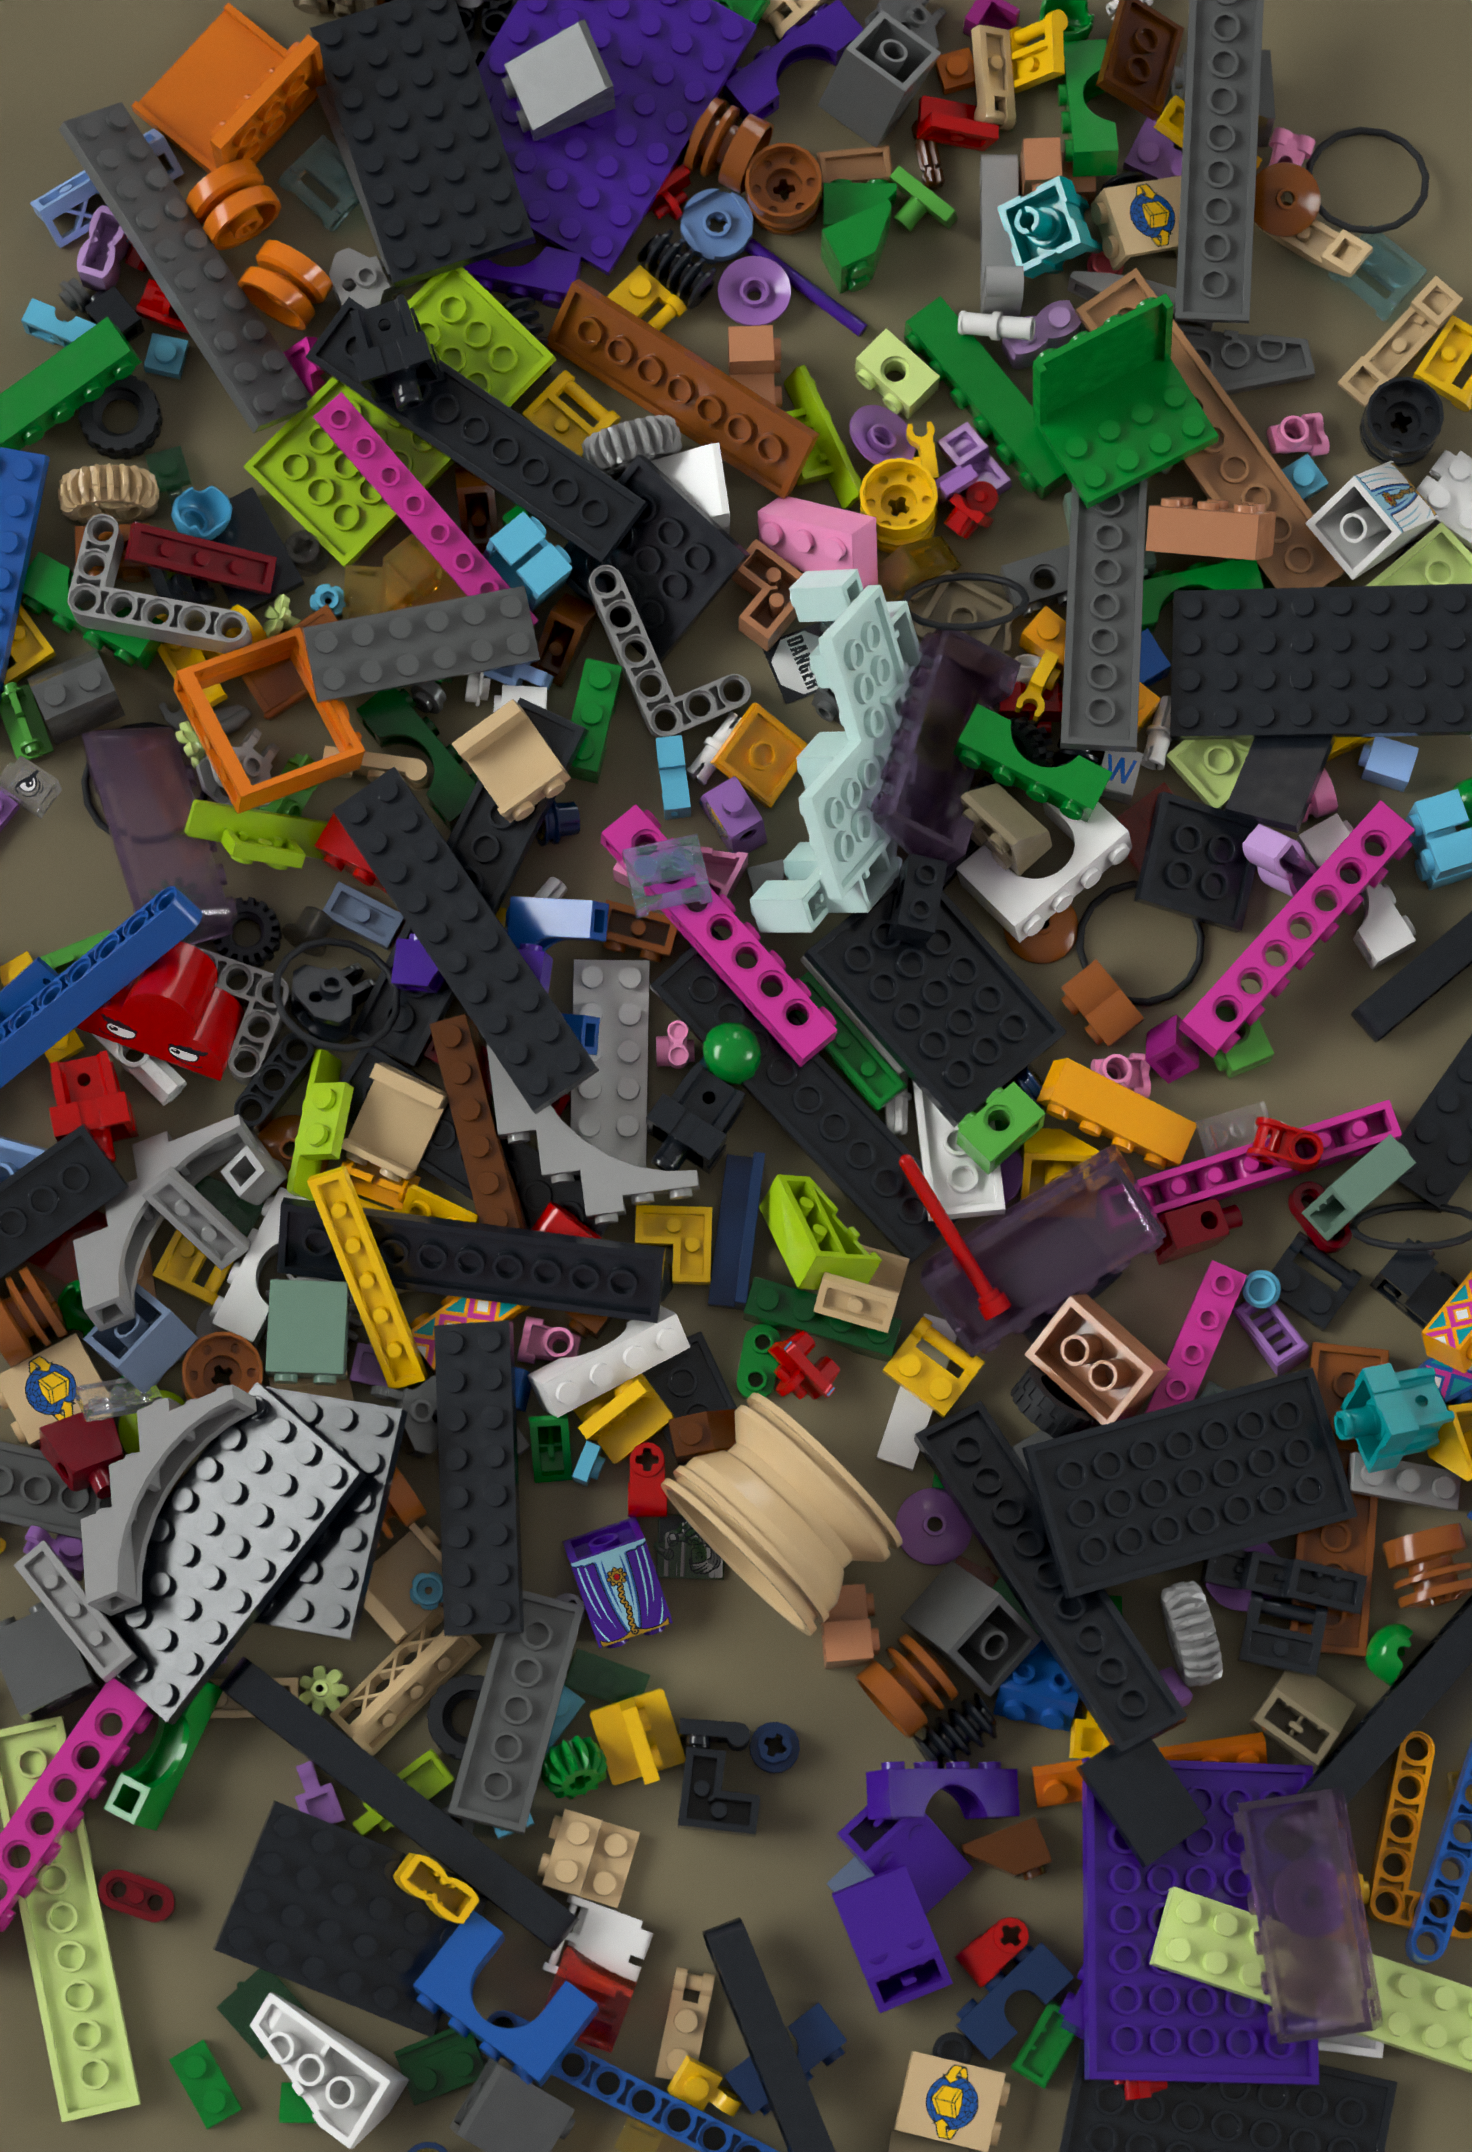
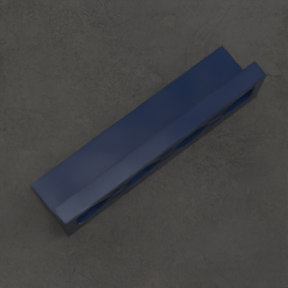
(736, 1231)

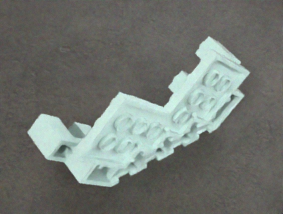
(868, 668)

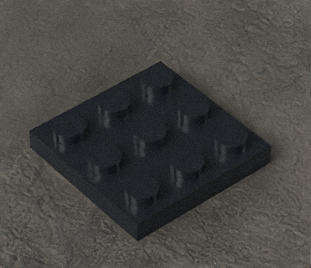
(1196, 863)

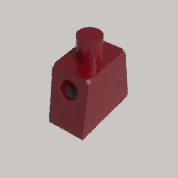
(1196, 1229)
(82, 1451)

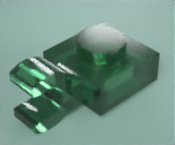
(169, 471)

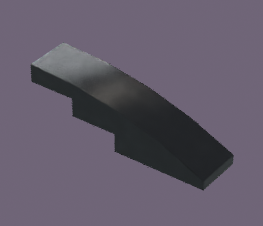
(1287, 1580)

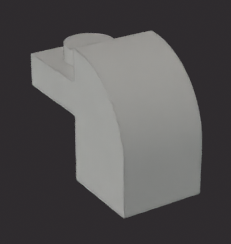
(254, 1173)

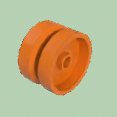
(233, 204)
(285, 284)

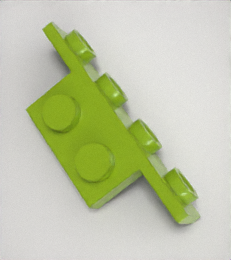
(829, 453)
(256, 834)
(321, 1122)

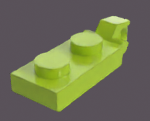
(425, 1775)

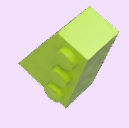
(812, 1235)

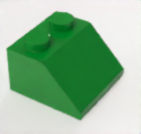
(855, 247)

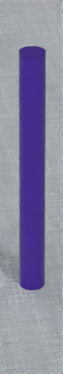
(811, 291)

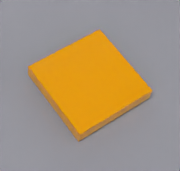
(760, 755)

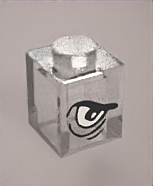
(29, 786)

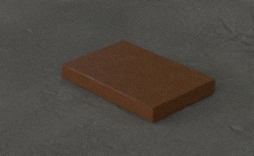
(1140, 57)

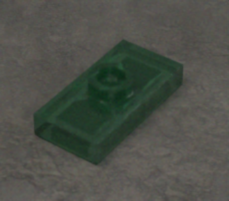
(223, 1197)
(604, 1677)

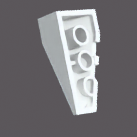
(335, 2076)

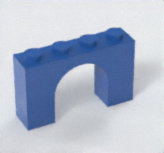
(556, 920)
(532, 2048)

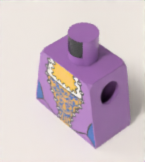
(734, 815)

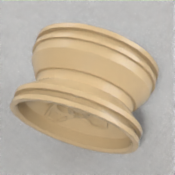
(782, 1513)

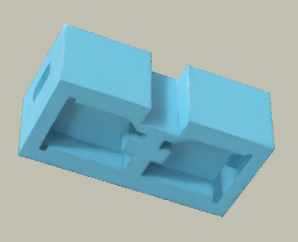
(42, 323)
(673, 777)

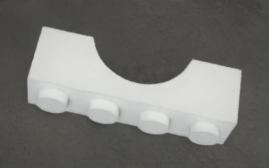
(1383, 929)
(243, 1308)
(581, 1378)

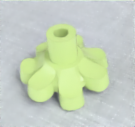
(279, 617)
(193, 745)
(331, 1689)

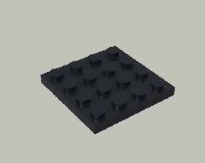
(669, 560)

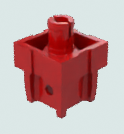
(96, 1105)

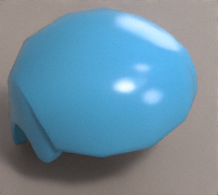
(201, 512)

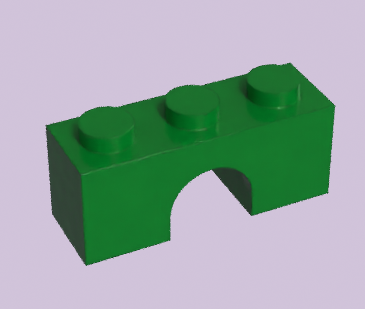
(593, 710)

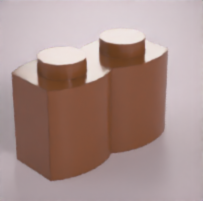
(1102, 1004)

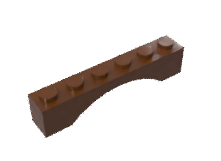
(472, 1112)

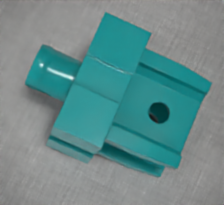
(1047, 227)
(1391, 1415)

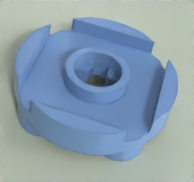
(722, 206)

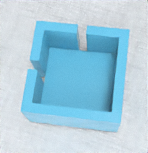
(528, 560)
(1441, 850)

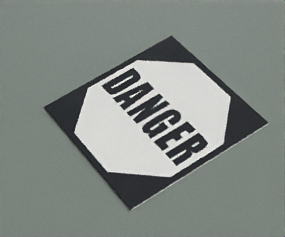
(791, 663)

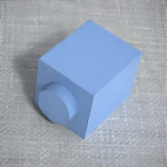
(1388, 763)

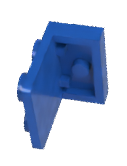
(1038, 1692)

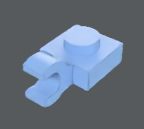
(516, 674)

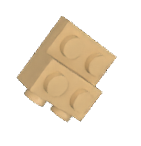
(588, 1858)

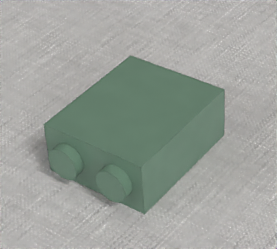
(1359, 1187)
(307, 1331)

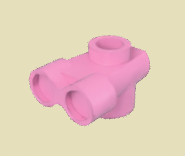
(1290, 147)
(1299, 435)
(675, 1048)
(1128, 1072)
(539, 1341)

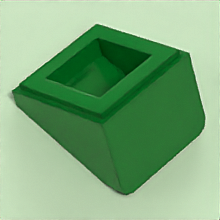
(293, 2107)

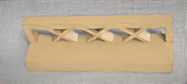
(409, 1684)

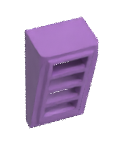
(1287, 1360)

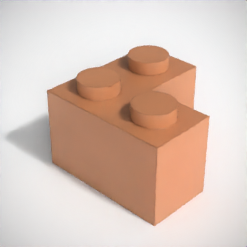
(1042, 161)
(755, 359)
(768, 580)
(848, 1632)

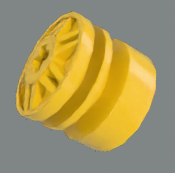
(895, 487)

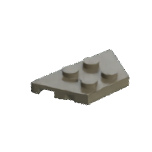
(964, 604)

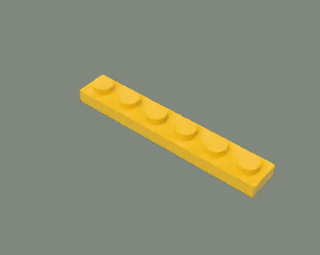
(367, 1277)

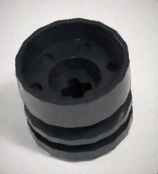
(1410, 404)

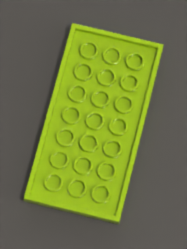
(323, 486)

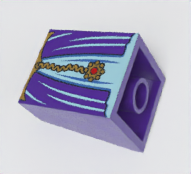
(618, 1583)

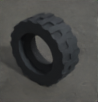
(129, 443)
(1049, 1405)
(441, 1709)

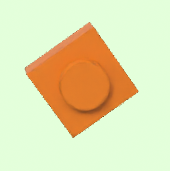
(956, 70)

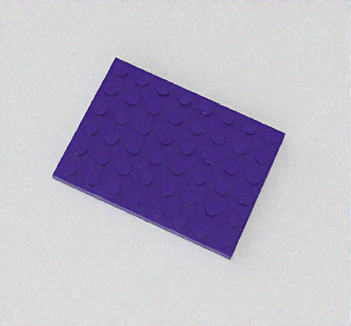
(601, 176)
(1151, 2020)

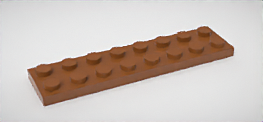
(680, 384)
(1350, 1542)

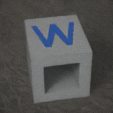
(1124, 776)

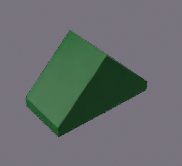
(550, 1448)

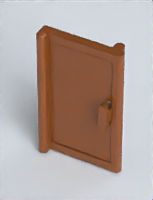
(279, 684)

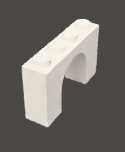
(1027, 903)

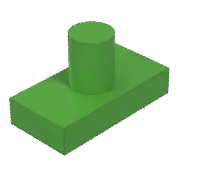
(919, 202)

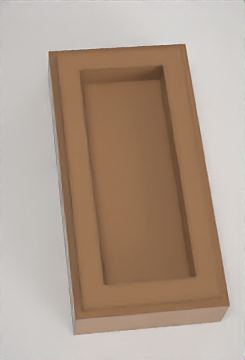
(856, 164)

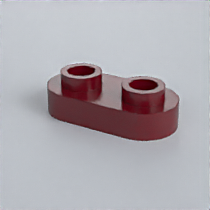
(1310, 1192)
(137, 1896)

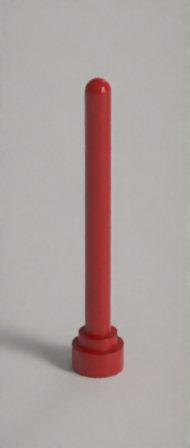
(990, 1299)

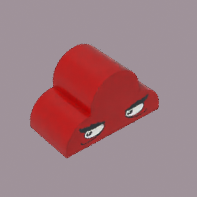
(174, 1013)

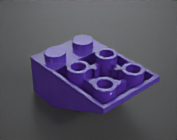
(927, 1853)
(892, 1938)

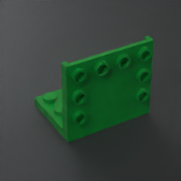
(1118, 403)

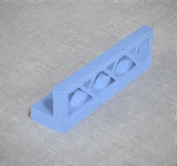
(79, 190)

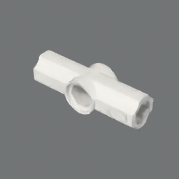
(150, 1071)

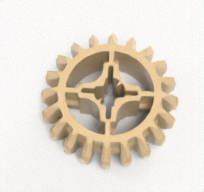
(108, 489)

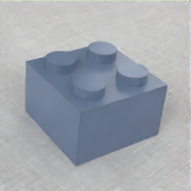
(144, 1345)

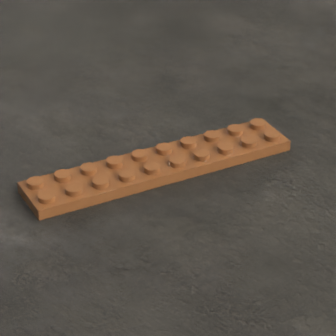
(1238, 464)

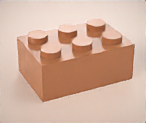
(1211, 528)
(1096, 1360)

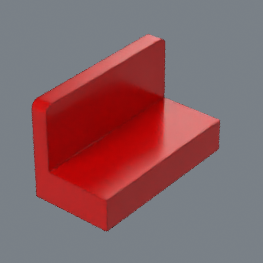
(953, 124)

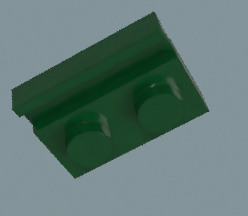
(439, 2064)

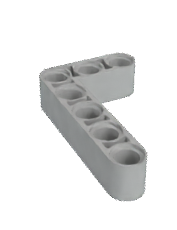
(999, 276)
(144, 606)
(650, 665)
(257, 1011)

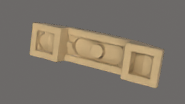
(1327, 248)
(1402, 341)

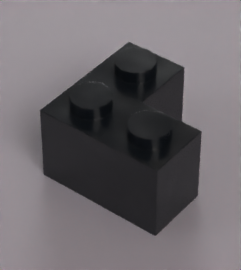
(1414, 1285)
(706, 1805)

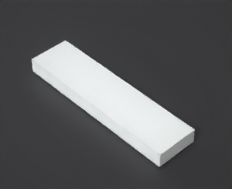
(909, 1413)

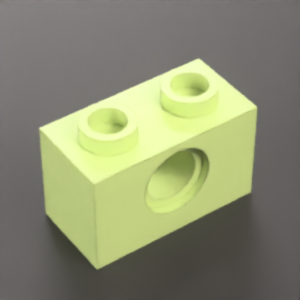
(889, 355)

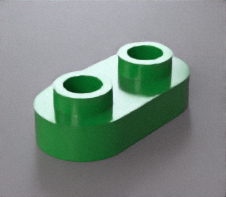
(757, 1361)

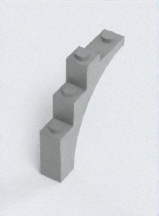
(564, 1154)
(112, 1256)
(139, 1484)

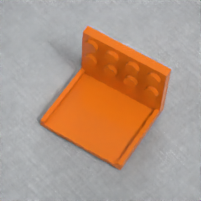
(233, 92)

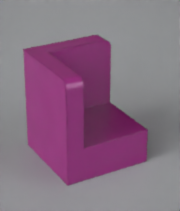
(993, 14)
(1170, 1050)

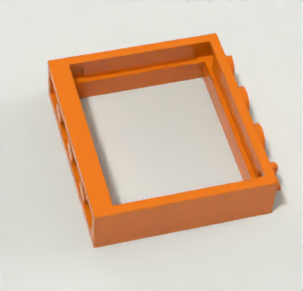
(334, 713)

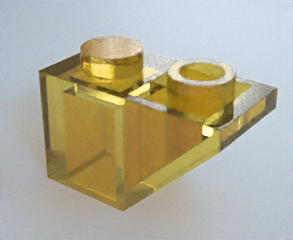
(407, 574)

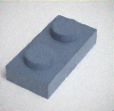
(363, 916)

